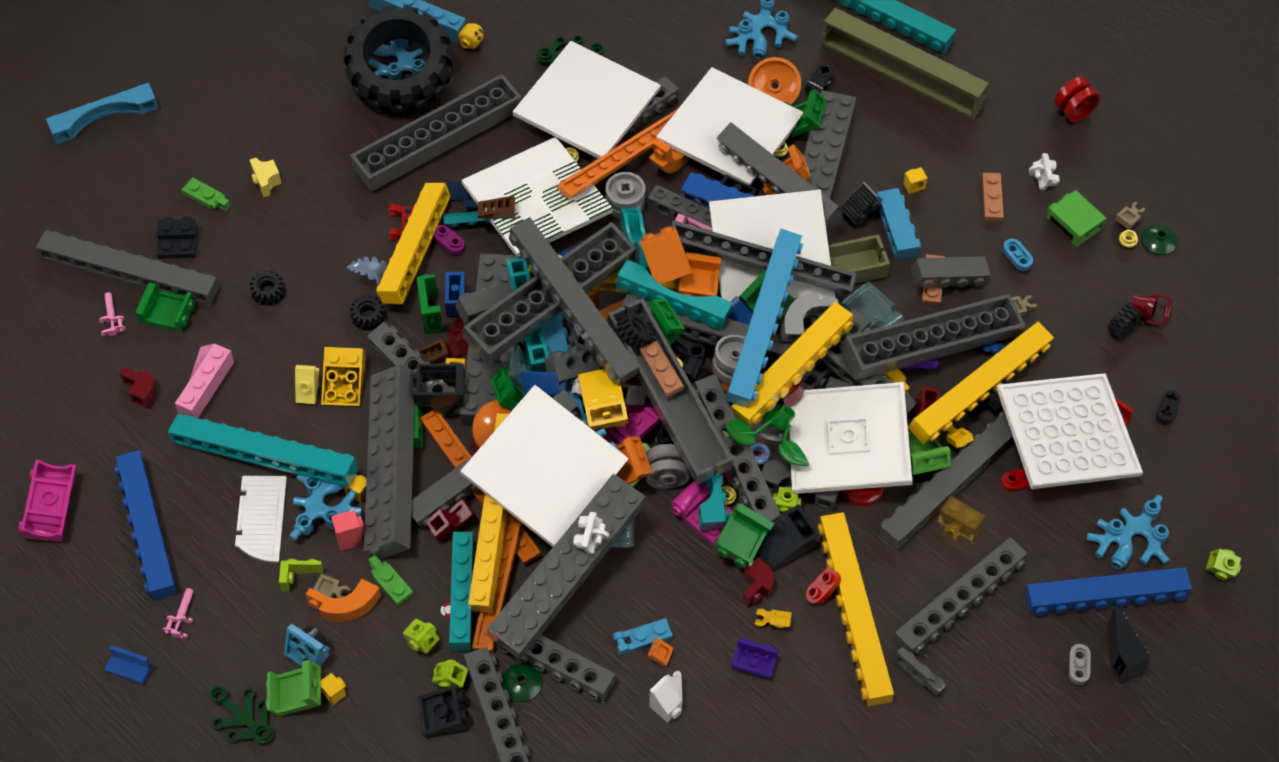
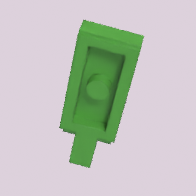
(205, 195)
(390, 581)

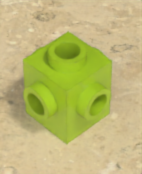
(786, 499)
(1223, 563)
(421, 636)
(449, 673)

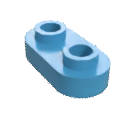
(1019, 254)

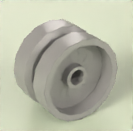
(625, 191)
(726, 357)
(667, 467)

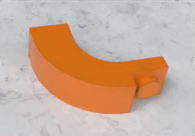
(667, 158)
(348, 607)

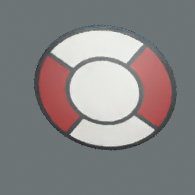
(445, 609)

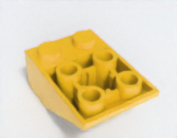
(343, 376)
(602, 400)

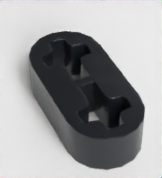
(1165, 406)

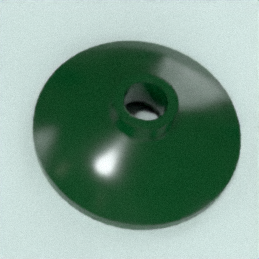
(1159, 245)
(525, 690)

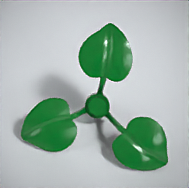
(779, 417)

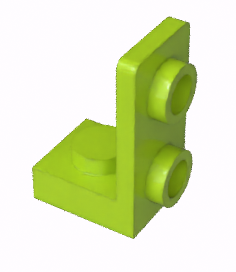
(293, 566)

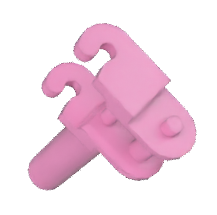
(111, 318)
(180, 618)

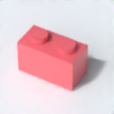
(348, 530)

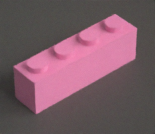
(208, 373)

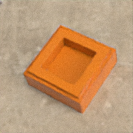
(660, 652)

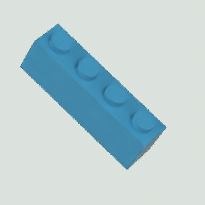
(898, 225)

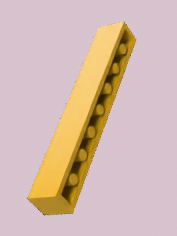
(413, 243)
(796, 362)

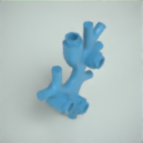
(751, 28)
(405, 62)
(316, 508)
(1117, 532)

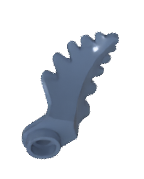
(372, 269)

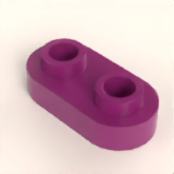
(447, 239)

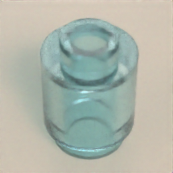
(889, 319)

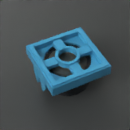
(305, 645)

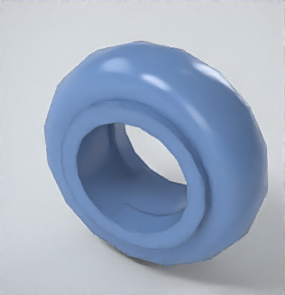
(757, 446)

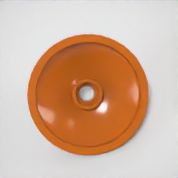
(776, 71)
(485, 421)

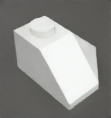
(667, 697)

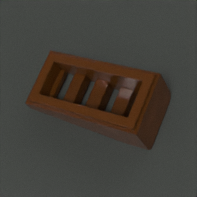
(506, 204)
(435, 346)

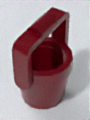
(1147, 306)

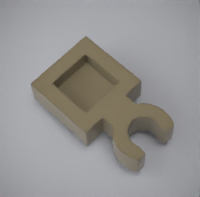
(1129, 216)
(1023, 305)
(330, 587)

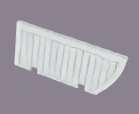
(261, 517)

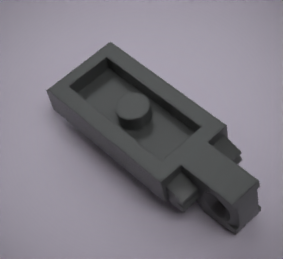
(919, 672)

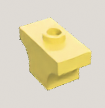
(265, 175)
(306, 383)

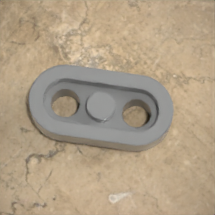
(1079, 666)

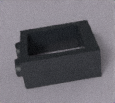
(439, 371)

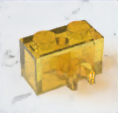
(960, 519)

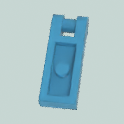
(642, 636)

